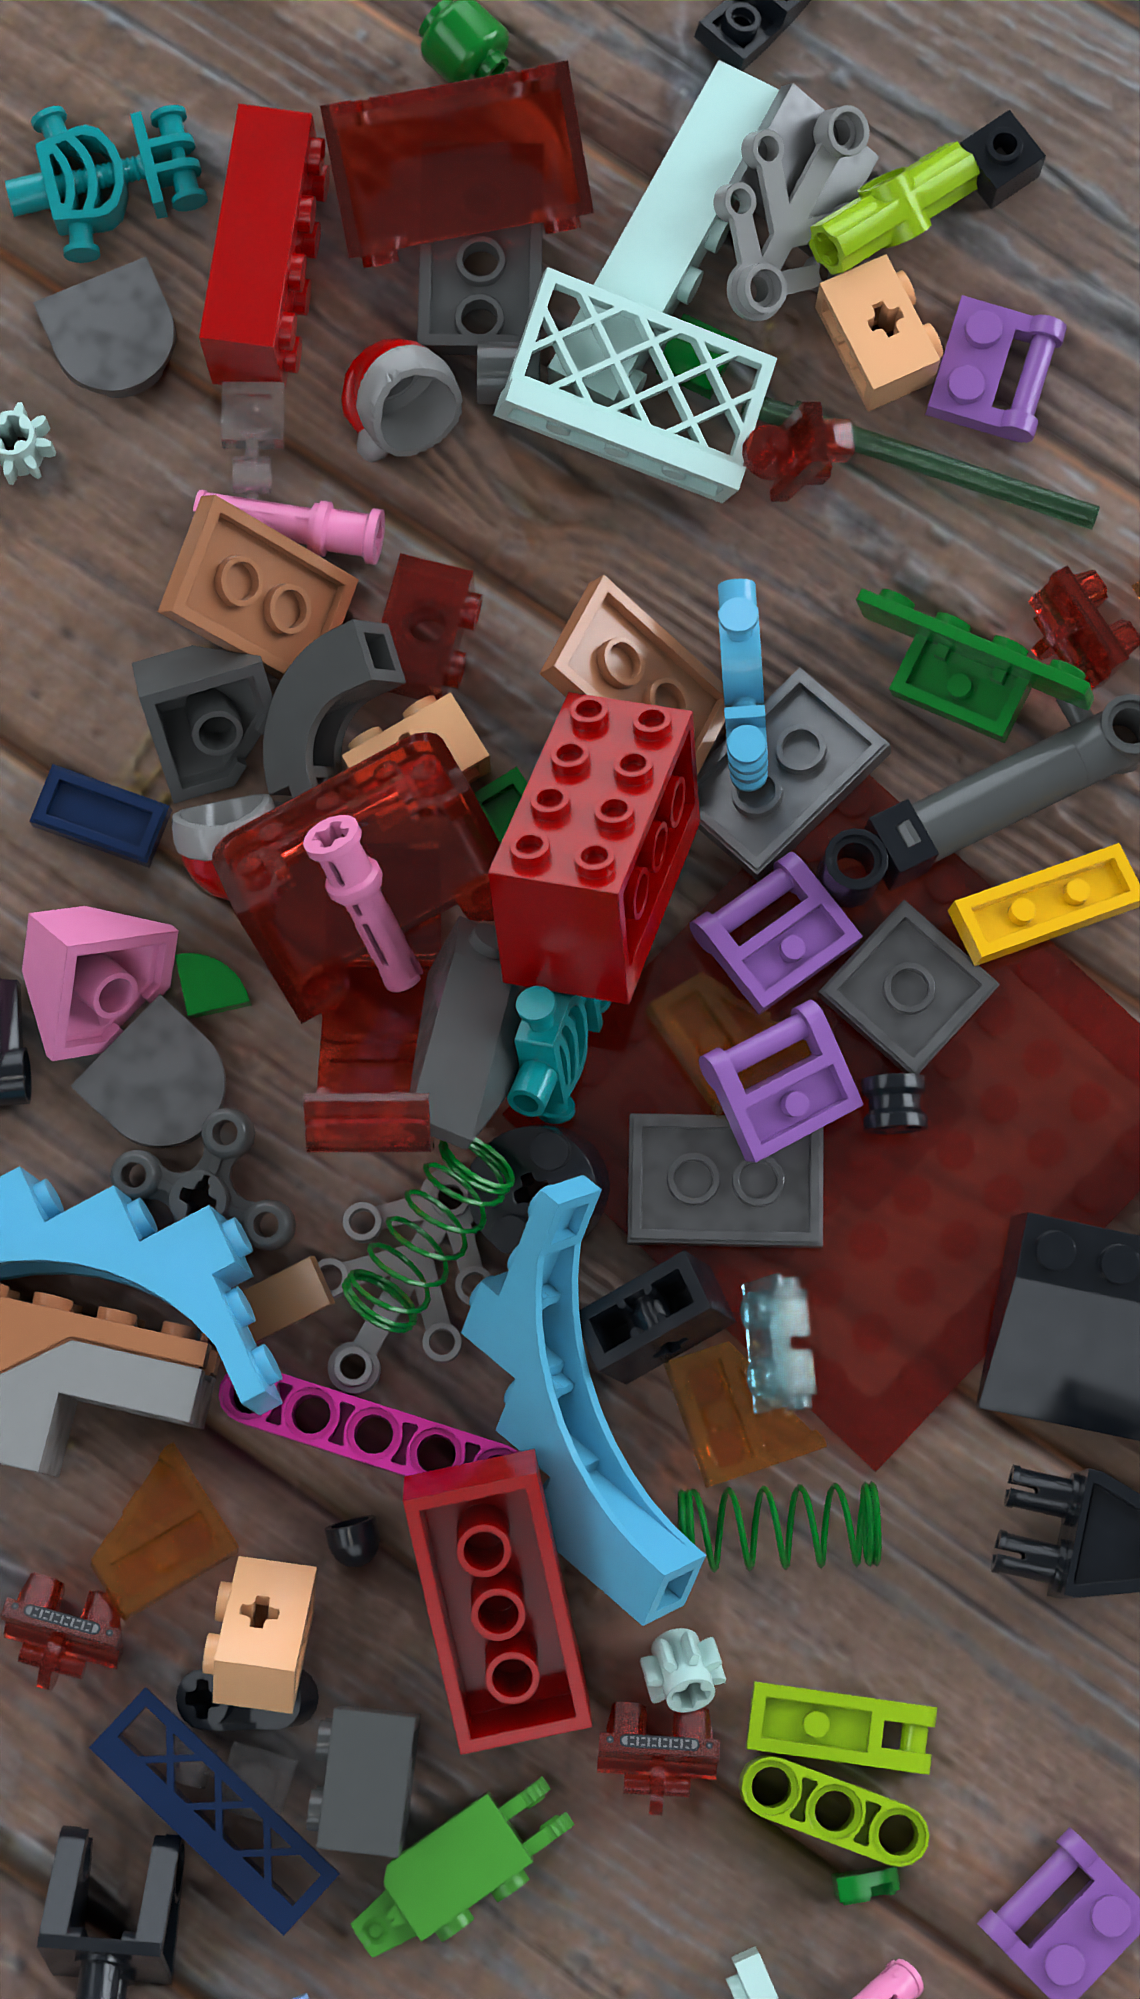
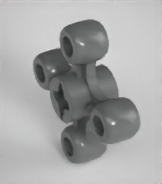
(213, 1169)

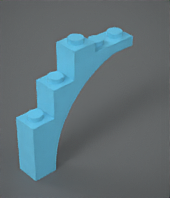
(118, 1241)
(594, 1500)

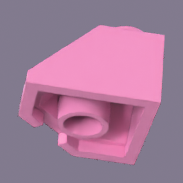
(91, 974)

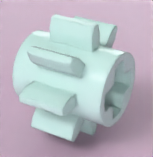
(26, 454)
(683, 1670)

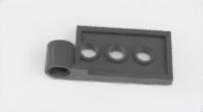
(451, 292)

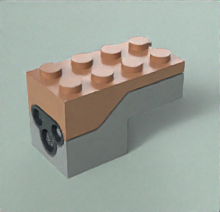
(62, 1357)

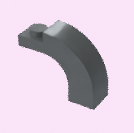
(320, 699)

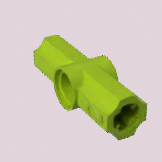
(894, 207)

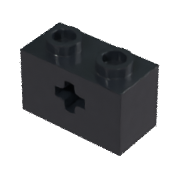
(654, 1318)

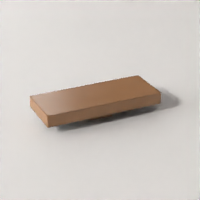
(287, 1298)

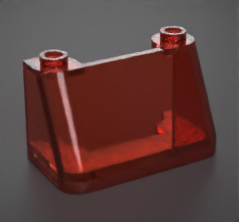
(457, 161)
(413, 821)

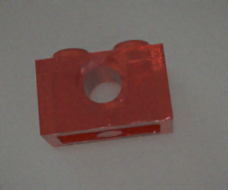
(436, 593)

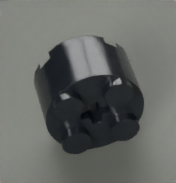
(540, 1154)

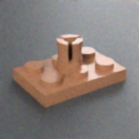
(253, 587)
(625, 655)

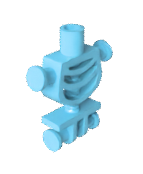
(743, 684)

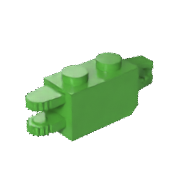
(454, 1869)

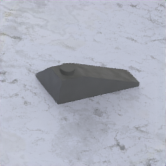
(466, 1035)

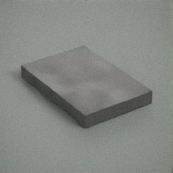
(814, 763)
(699, 1191)

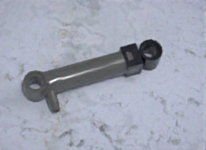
(911, 837)

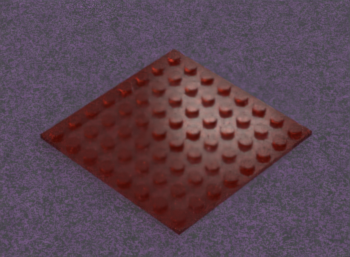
(1023, 1117)

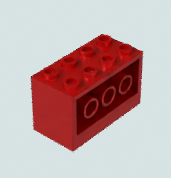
(596, 847)

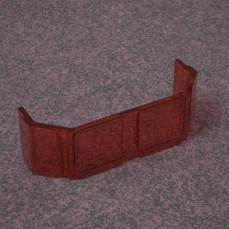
(370, 1062)

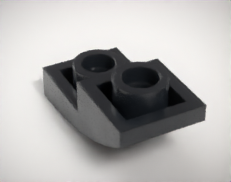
(745, 28)

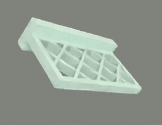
(619, 436)

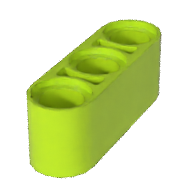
(865, 1818)

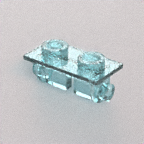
(772, 1314)

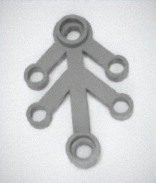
(785, 215)
(435, 1316)

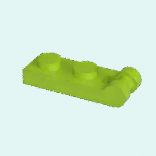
(838, 1727)

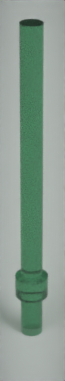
(952, 470)

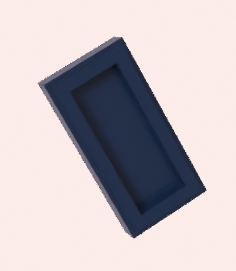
(100, 815)

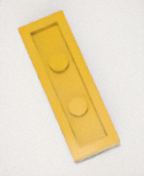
(1046, 904)

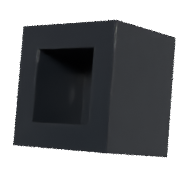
(1009, 173)

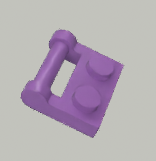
(975, 366)
(787, 949)
(793, 1099)
(1082, 1936)

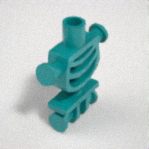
(160, 162)
(552, 1051)

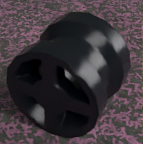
(894, 1104)

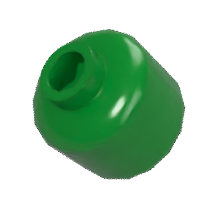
(463, 41)

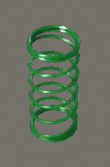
(465, 1178)
(867, 1533)

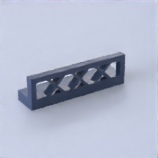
(196, 1828)

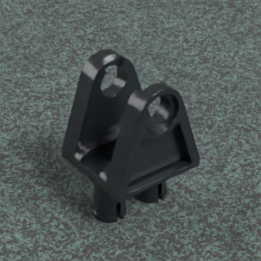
(1096, 1537)
(104, 1964)

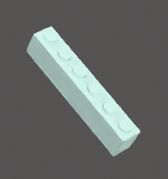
(672, 225)

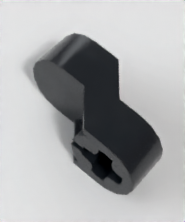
(197, 1707)

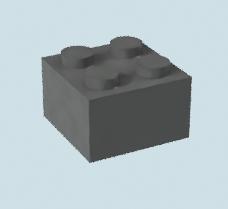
(366, 1780)

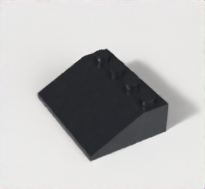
(1066, 1327)

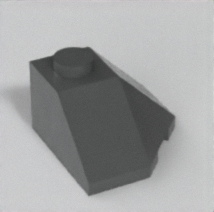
(203, 715)

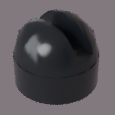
(354, 1540)

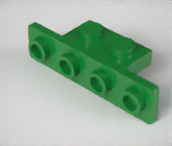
(964, 674)

